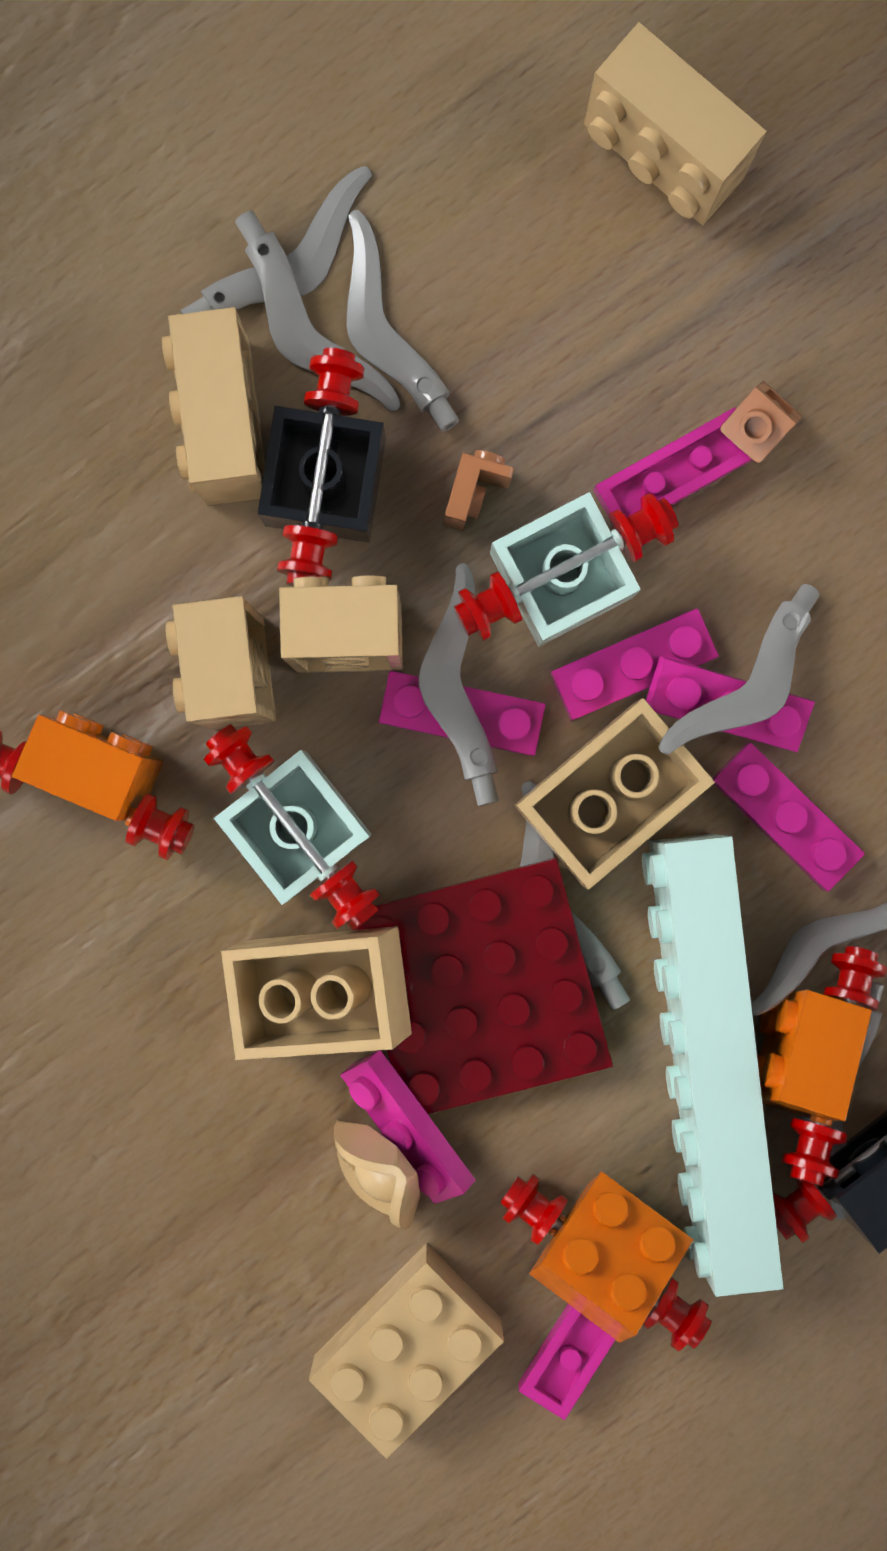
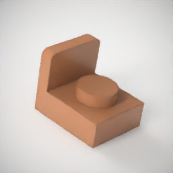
(760, 422)
(466, 495)

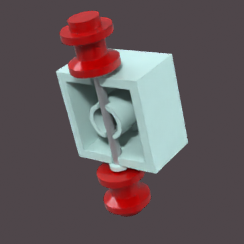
(565, 568)
(292, 826)

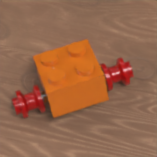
(97, 773)
(814, 1058)
(610, 1259)

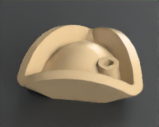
(377, 1172)

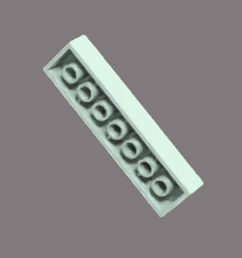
(713, 1062)

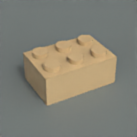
(671, 125)
(215, 405)
(341, 626)
(221, 663)
(613, 794)
(317, 994)
(406, 1350)

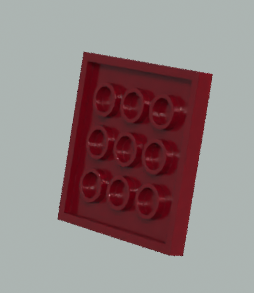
(493, 988)

